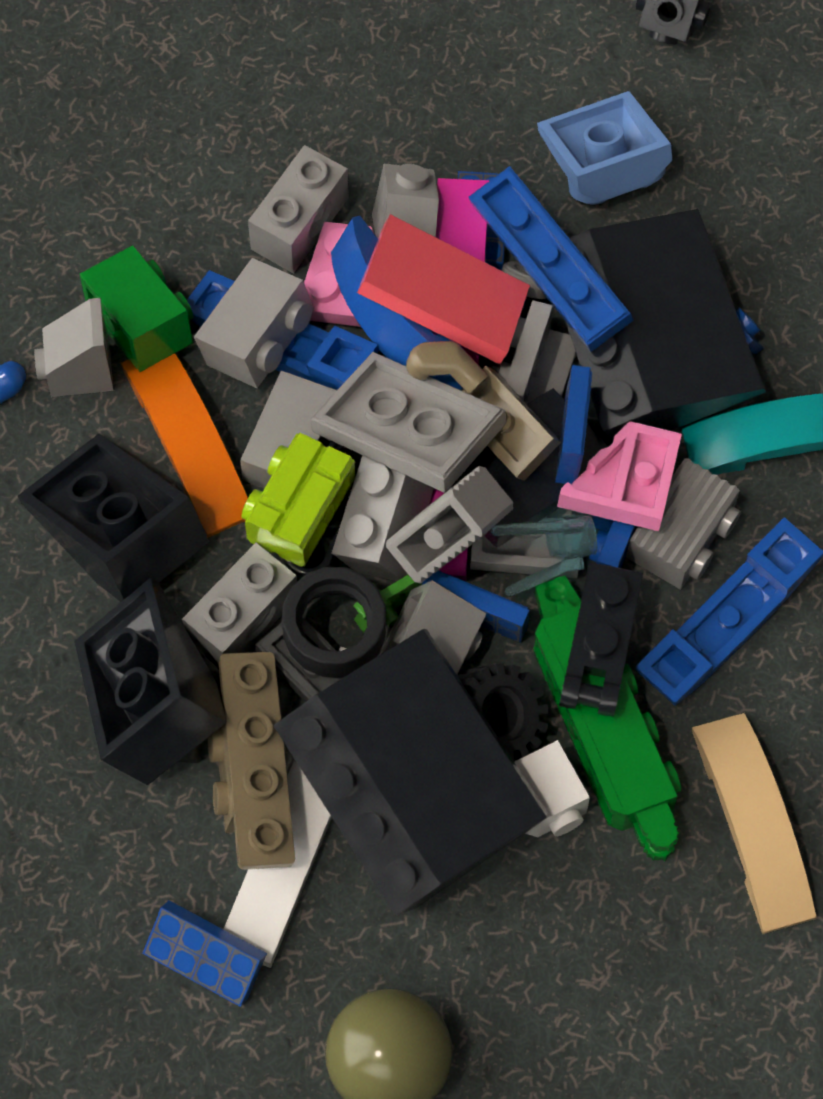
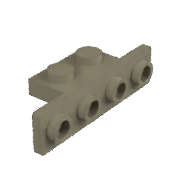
(252, 763)

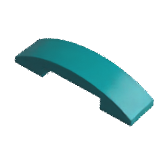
(756, 433)

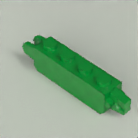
(614, 752)

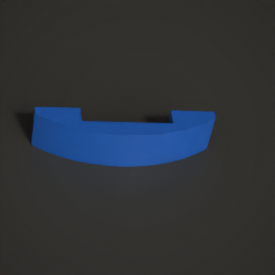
(388, 329)
(312, 354)
(731, 614)

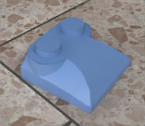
(607, 148)

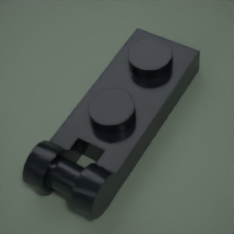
(601, 637)

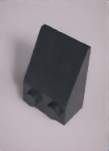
(115, 517)
(146, 686)

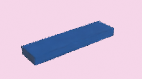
(550, 259)

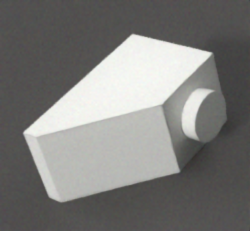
(557, 789)

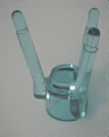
(565, 536)

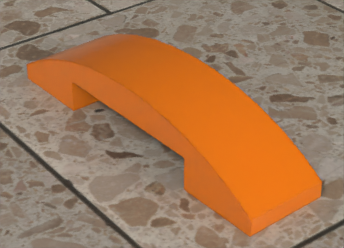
(190, 442)

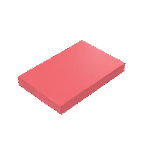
(444, 289)

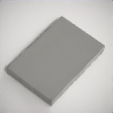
(408, 422)

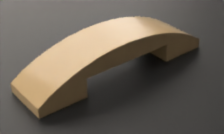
(757, 822)

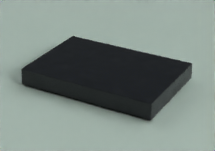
(538, 493)

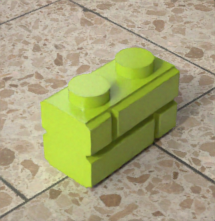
(298, 499)

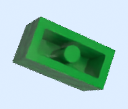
(139, 307)

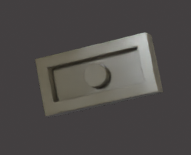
(524, 438)

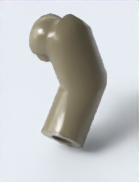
(445, 359)

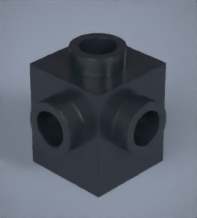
(671, 24)

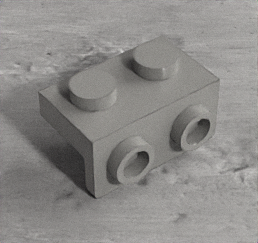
(541, 355)

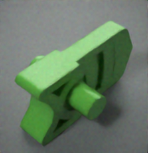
(393, 597)

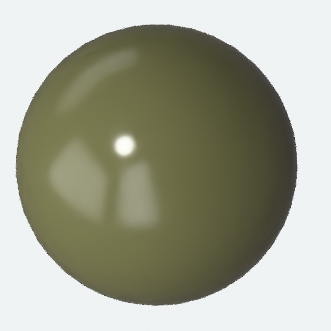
(388, 1047)

